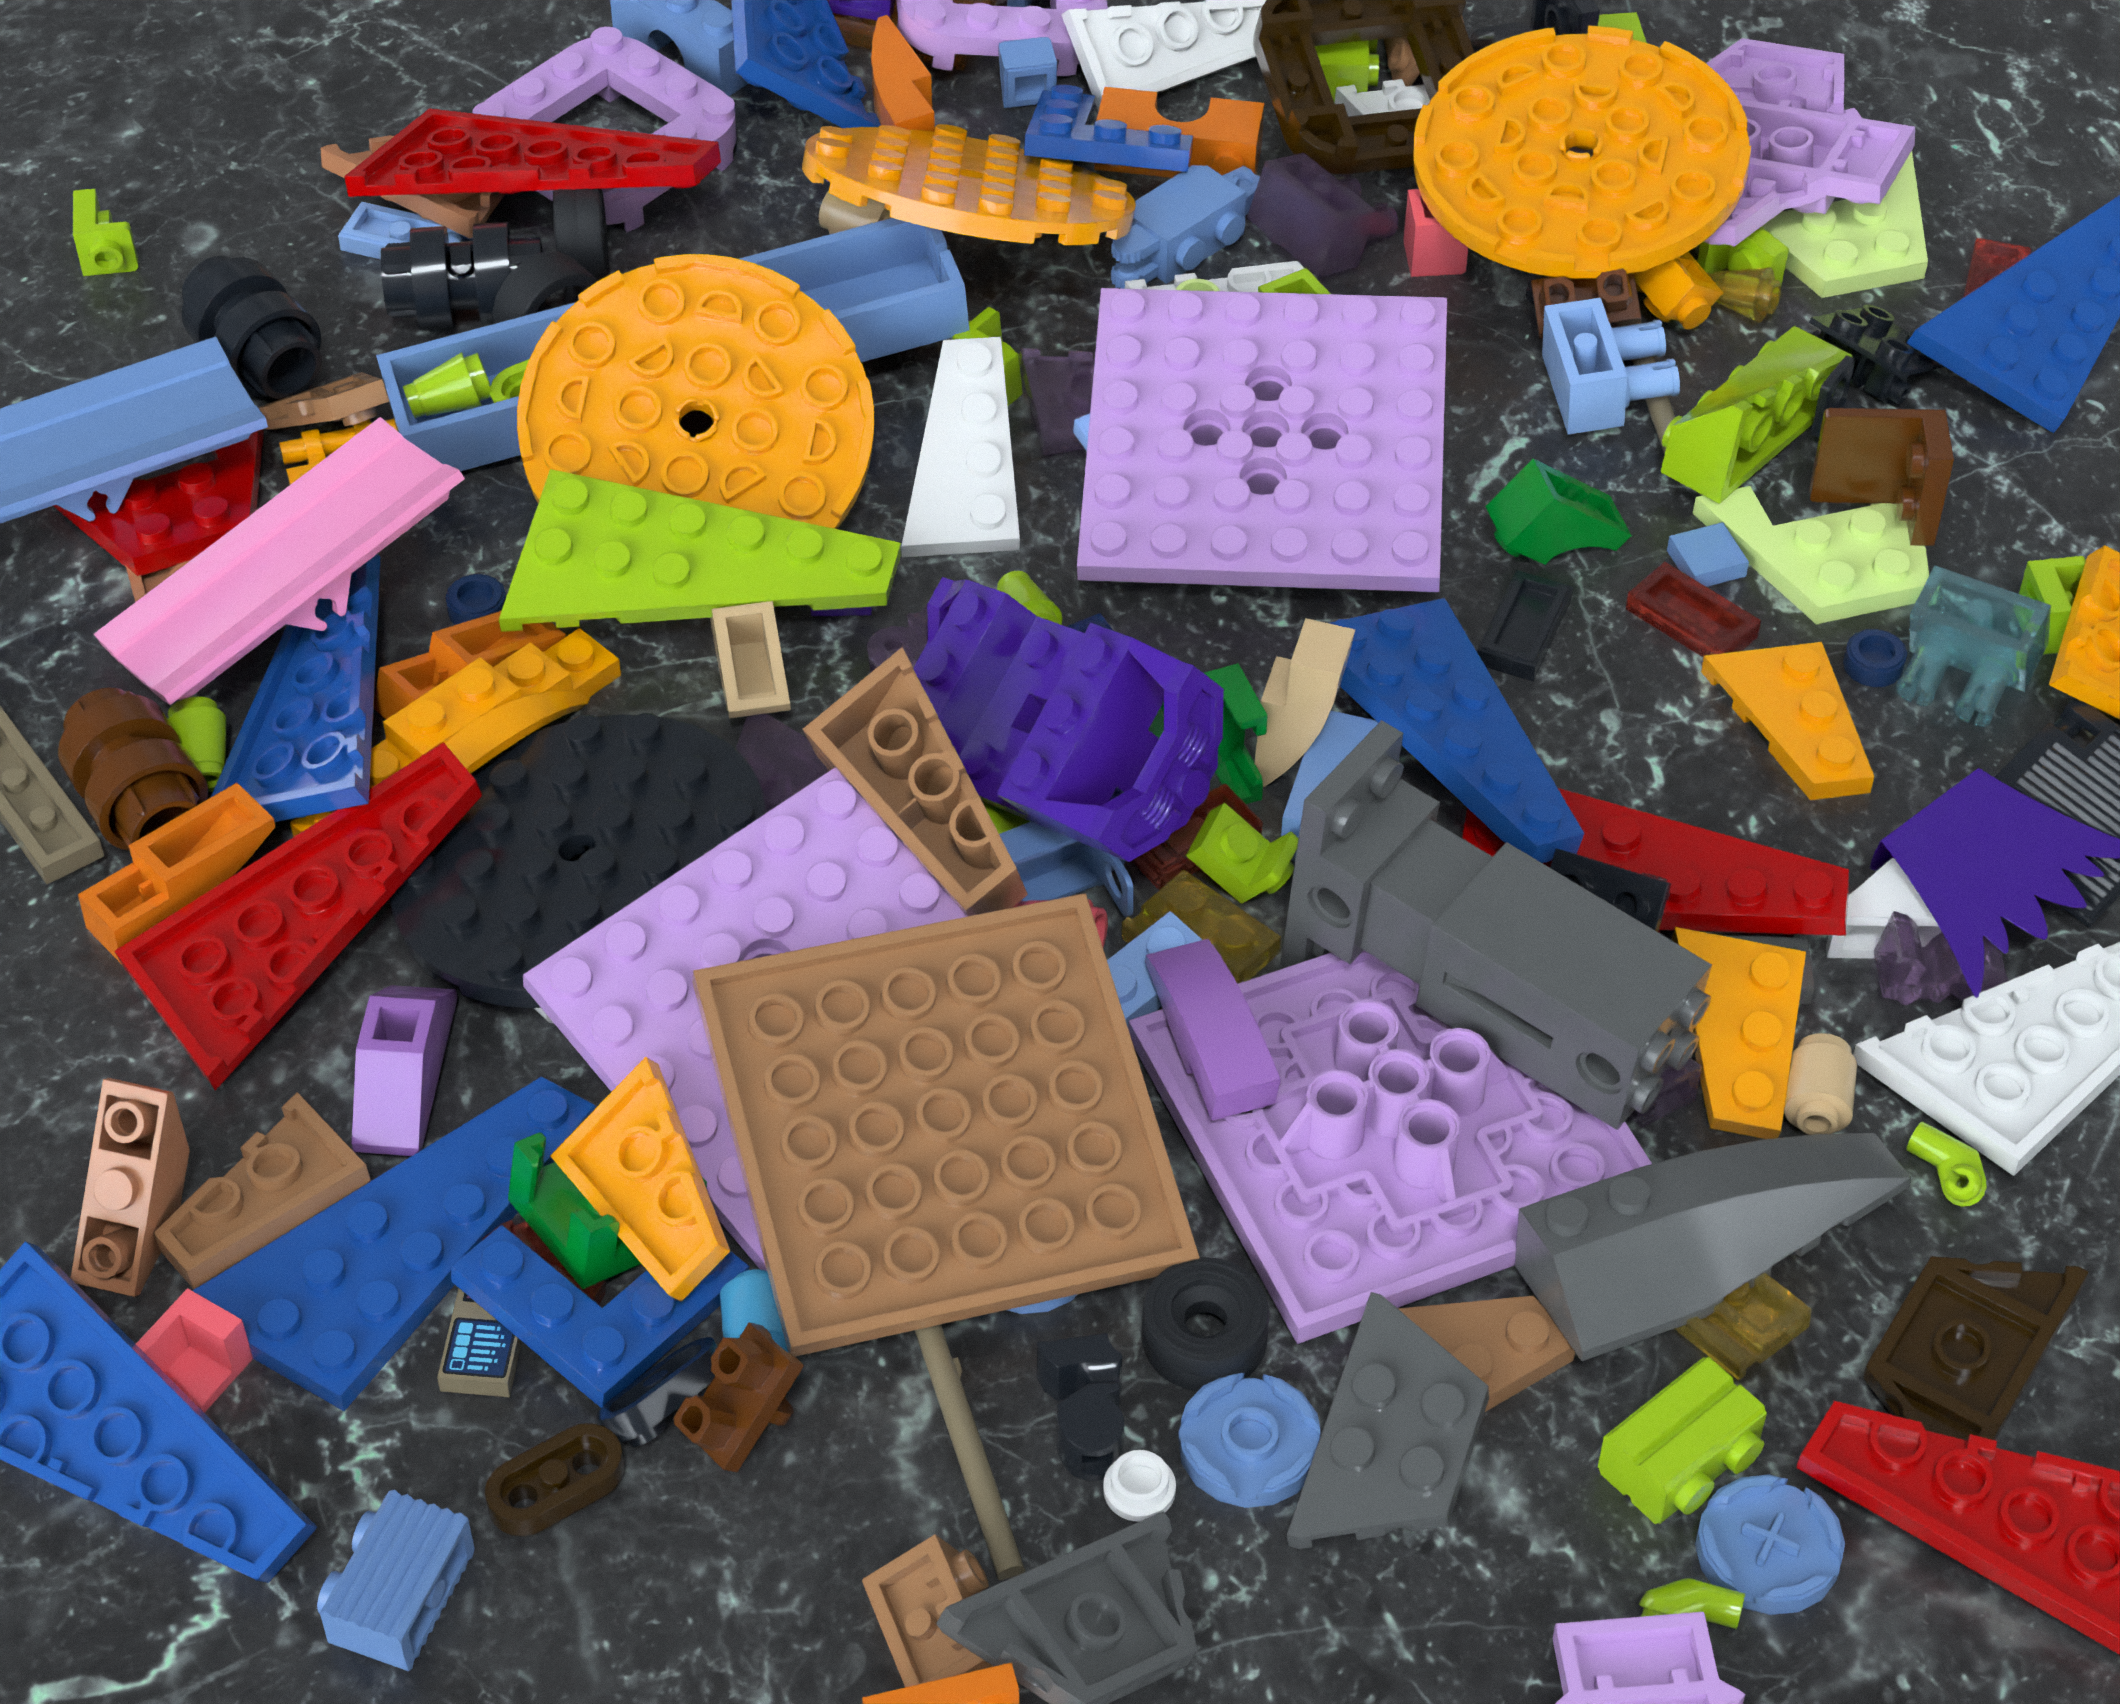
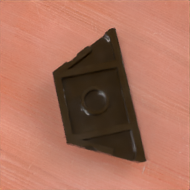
(1969, 1343)

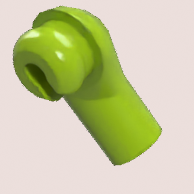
(1956, 1164)
(1688, 1595)

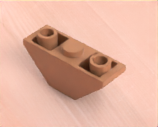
(130, 1186)

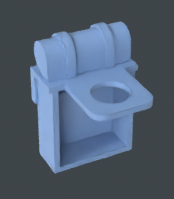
(1060, 866)

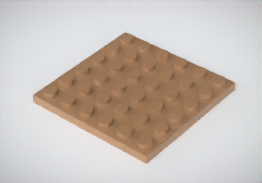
(941, 1123)

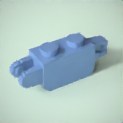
(1183, 224)

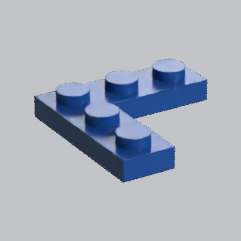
(1064, 131)
(585, 1343)

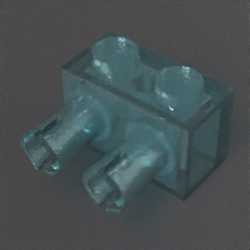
(1975, 630)

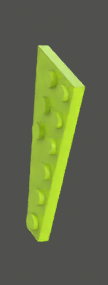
(669, 557)

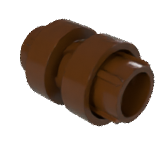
(128, 764)

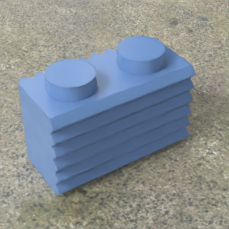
(396, 1579)

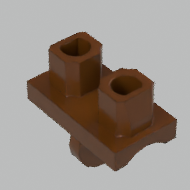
(1613, 287)
(742, 1398)

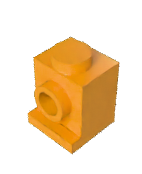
(1678, 291)

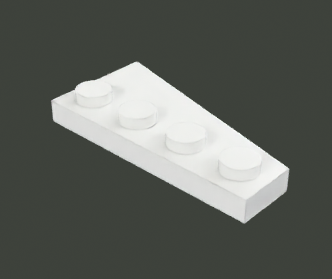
(965, 464)

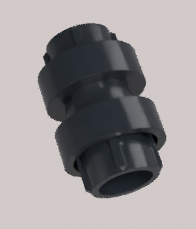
(424, 273)
(257, 323)

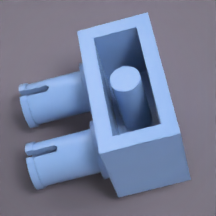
(1588, 368)

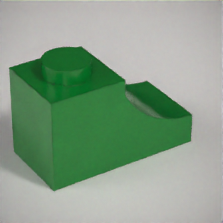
(1553, 513)

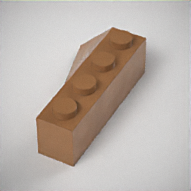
(909, 773)

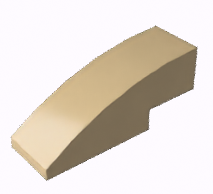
(750, 659)
(1301, 696)

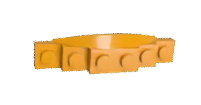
(491, 707)

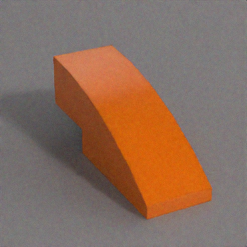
(899, 81)
(452, 651)
(176, 866)

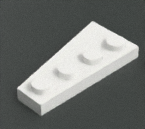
(1161, 43)

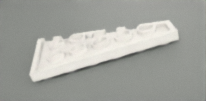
(2014, 1059)

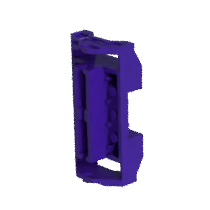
(1064, 719)

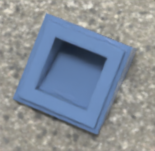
(1026, 70)

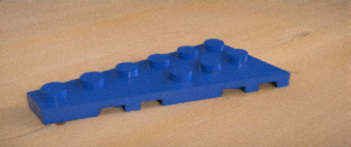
(800, 56)
(2038, 323)
(1430, 683)
(313, 714)
(369, 1269)
(120, 1433)

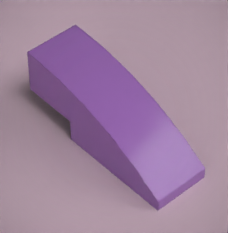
(1214, 1029)

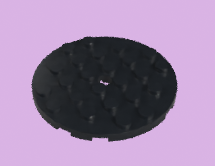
(502, 883)

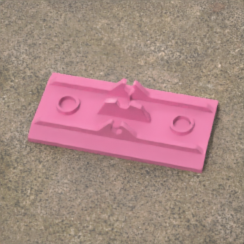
(279, 563)

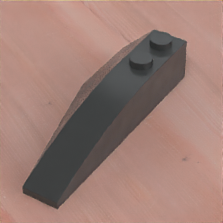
(1690, 1230)

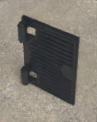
(2080, 786)

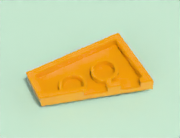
(2090, 646)
(1800, 712)
(1746, 1030)
(641, 1170)

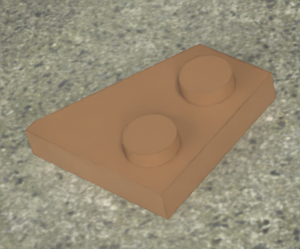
(343, 400)
(1499, 1340)

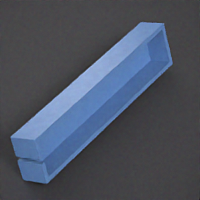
(882, 281)

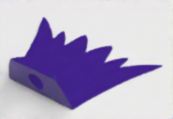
(1984, 858)

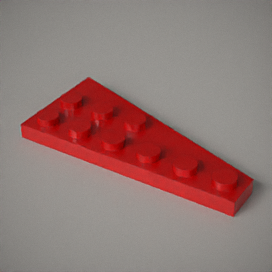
(511, 155)
(1714, 877)
(263, 936)
(2018, 1519)

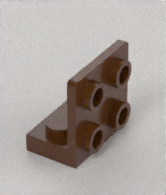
(1886, 459)

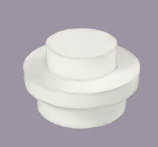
(1139, 1485)

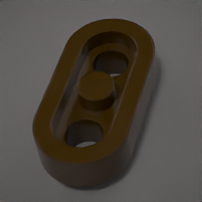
(551, 1479)

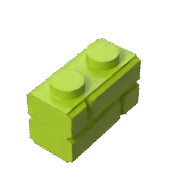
(1683, 1442)

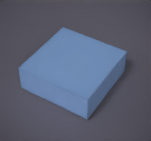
(1708, 555)

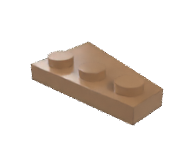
(269, 1192)

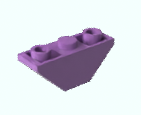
(399, 1067)

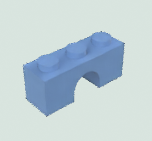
(696, 26)

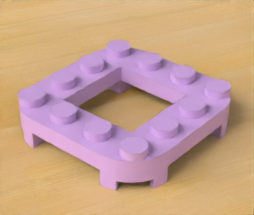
(978, 28)
(612, 67)

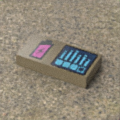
(478, 1352)

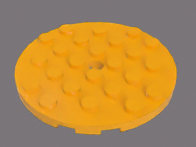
(1661, 167)
(968, 184)
(714, 340)

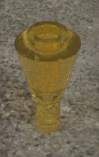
(1749, 291)

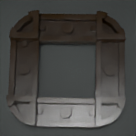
(1300, 93)

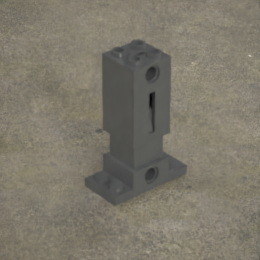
(1492, 941)

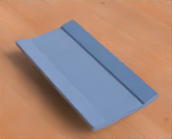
(120, 428)

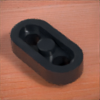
(641, 1408)

